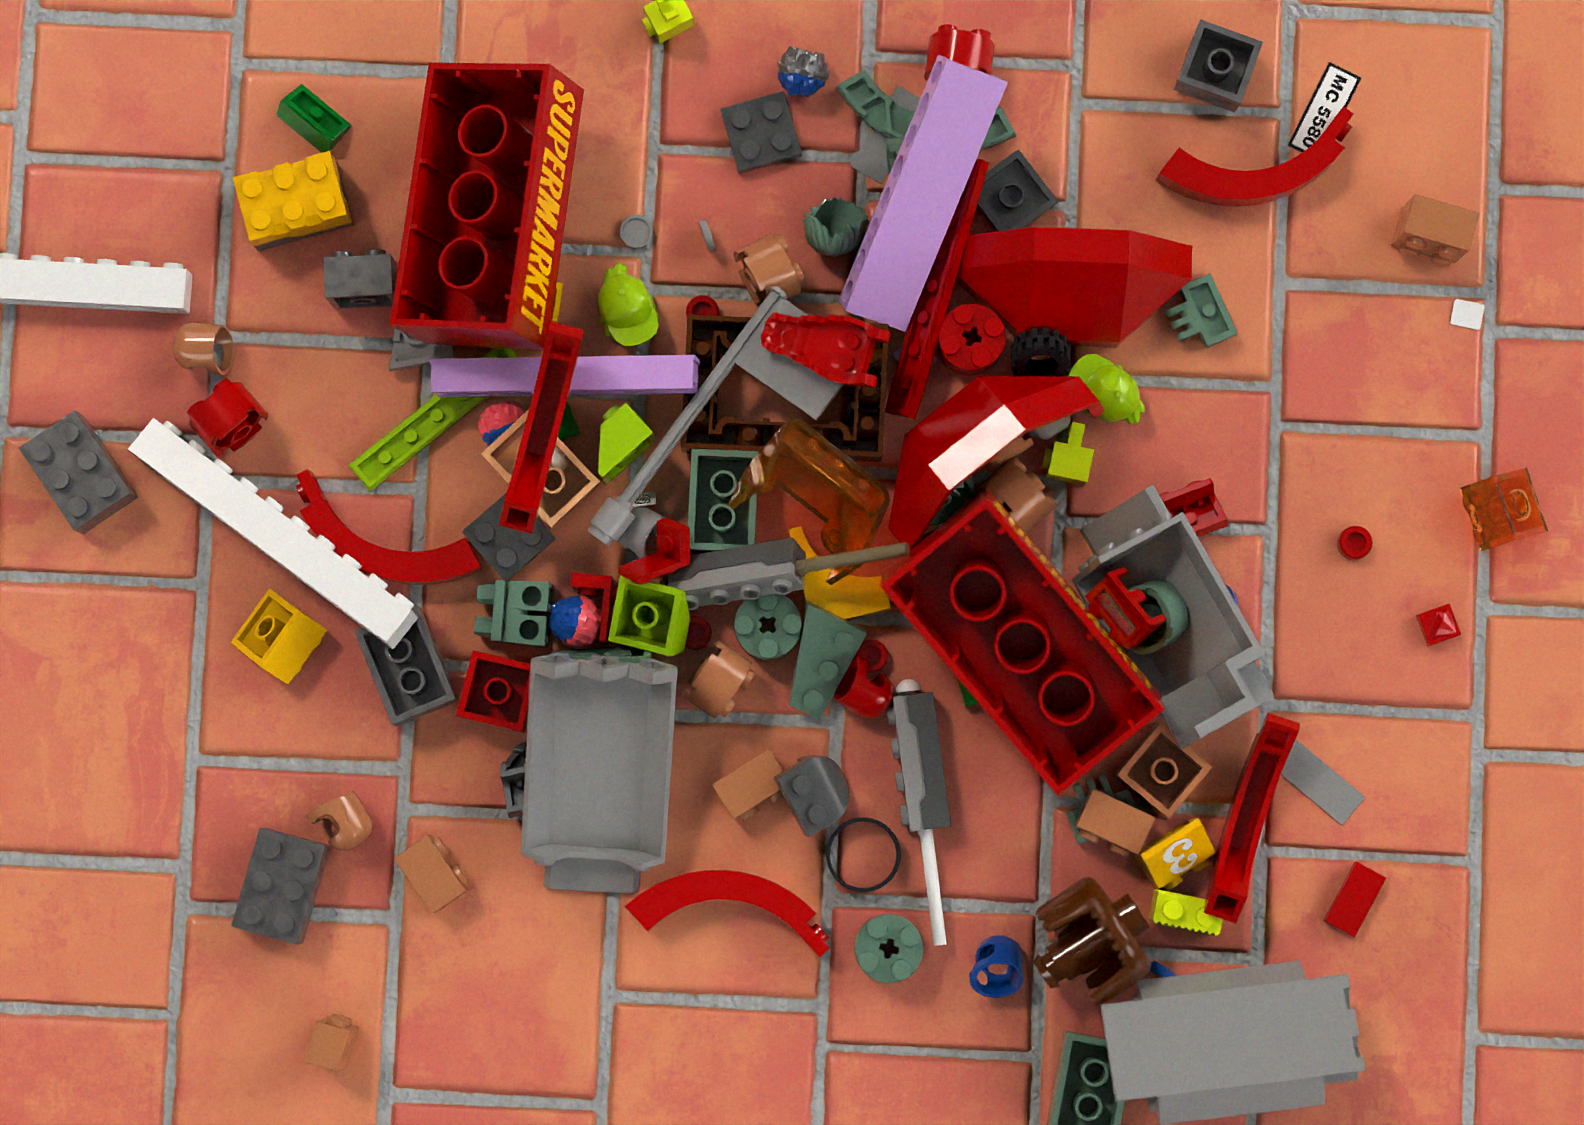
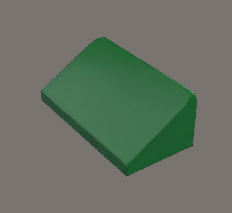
(312, 119)

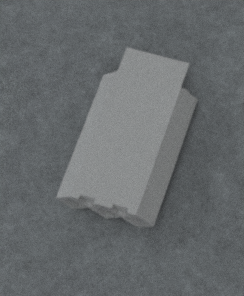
(598, 770)

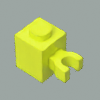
(666, 19)
(1070, 460)

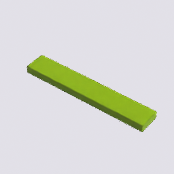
(416, 433)

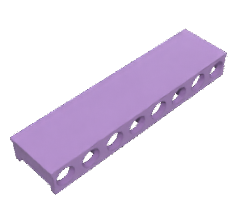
(922, 193)

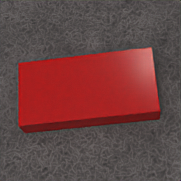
(1354, 899)

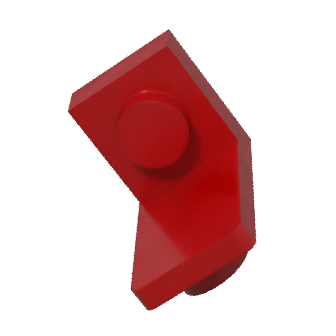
(671, 554)
(589, 586)

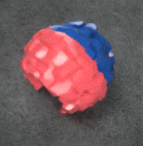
(498, 419)
(575, 621)

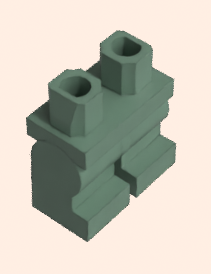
(512, 611)

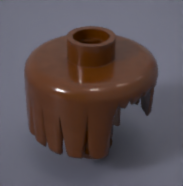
(1097, 937)

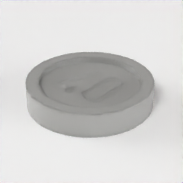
(636, 231)
(707, 235)

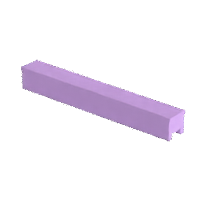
(591, 376)

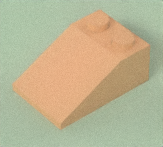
(567, 477)

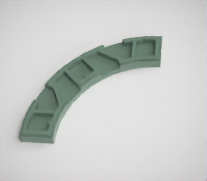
(893, 120)

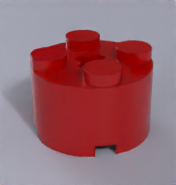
(962, 46)
(968, 320)
(227, 417)

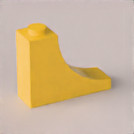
(848, 597)

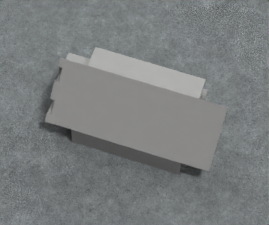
(1212, 667)
(1232, 1042)

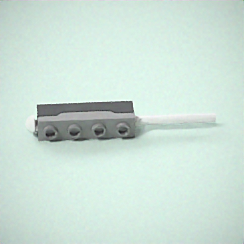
(922, 783)

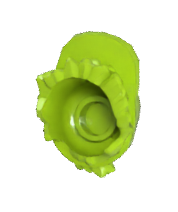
(626, 308)
(1112, 387)

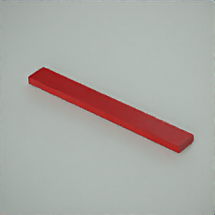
(933, 304)

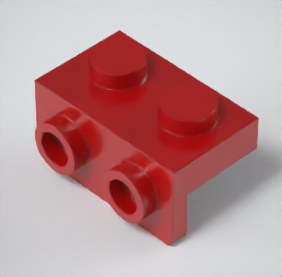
(1199, 506)

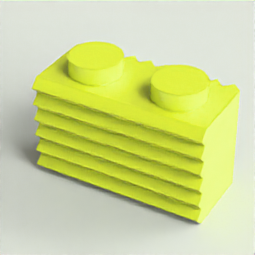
(1182, 913)

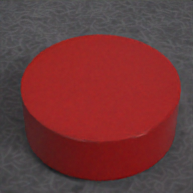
(702, 306)
(1354, 542)
(698, 633)
(875, 654)

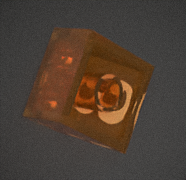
(1503, 509)

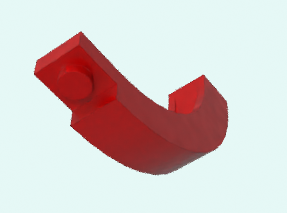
(1245, 188)
(541, 427)
(404, 567)
(1246, 817)
(727, 885)

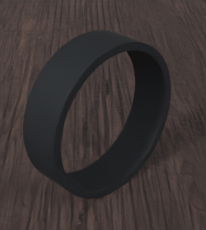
(898, 855)

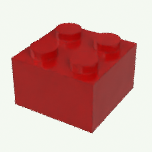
(496, 692)

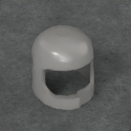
(643, 525)

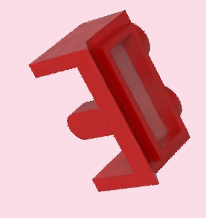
(1122, 610)

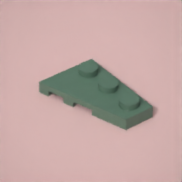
(823, 658)

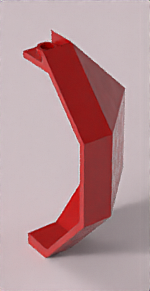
(1074, 280)
(969, 434)

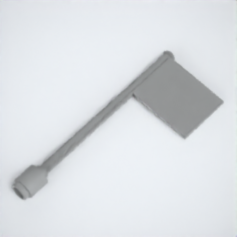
(781, 374)

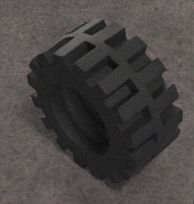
(1041, 343)

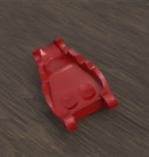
(828, 345)

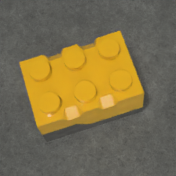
(293, 201)

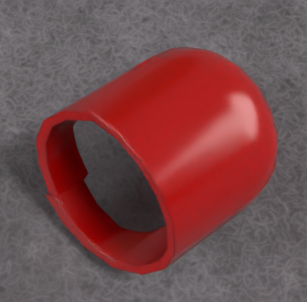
(859, 694)

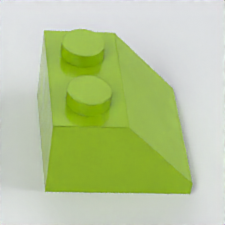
(621, 441)
(650, 617)

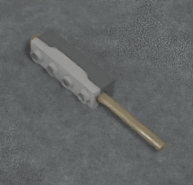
(761, 570)

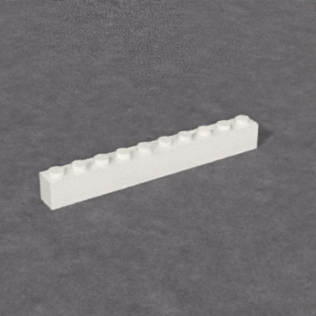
(273, 533)

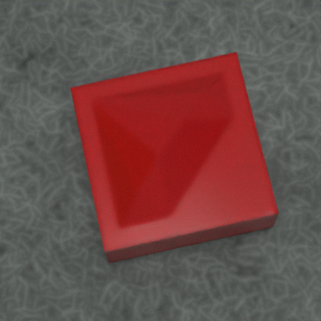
(1438, 624)

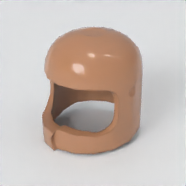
(195, 345)
(348, 817)

